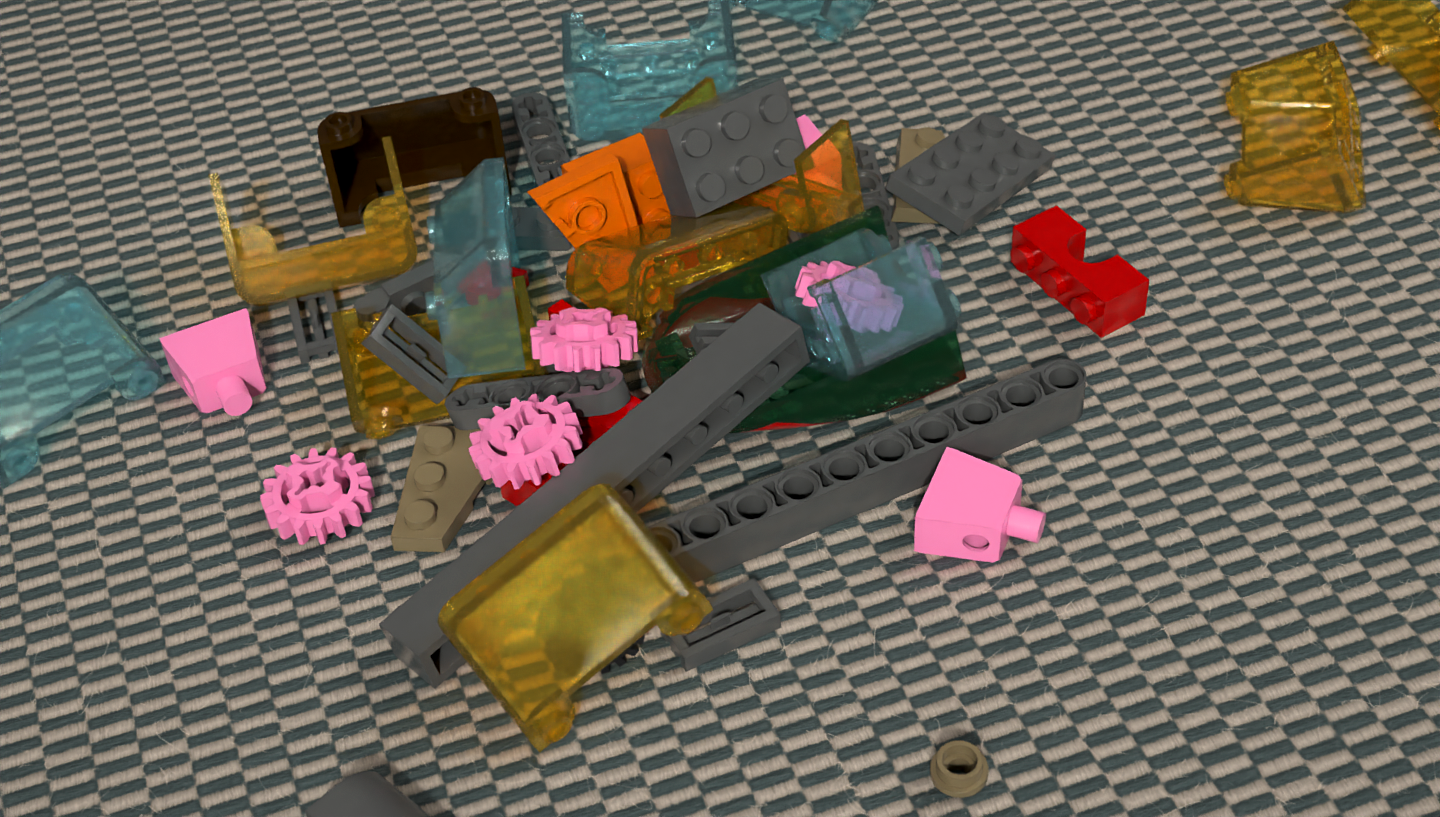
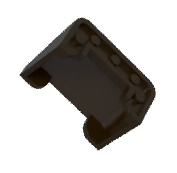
(431, 141)

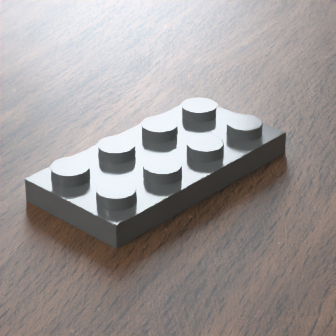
(970, 172)

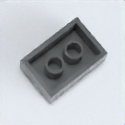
(725, 147)

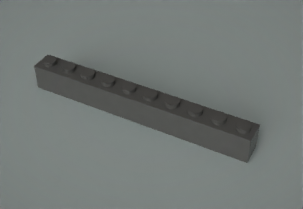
(633, 456)

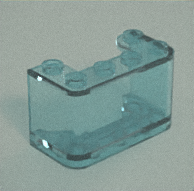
(627, 86)
(869, 312)

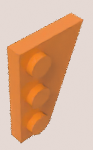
(588, 201)

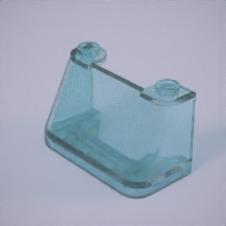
(56, 355)

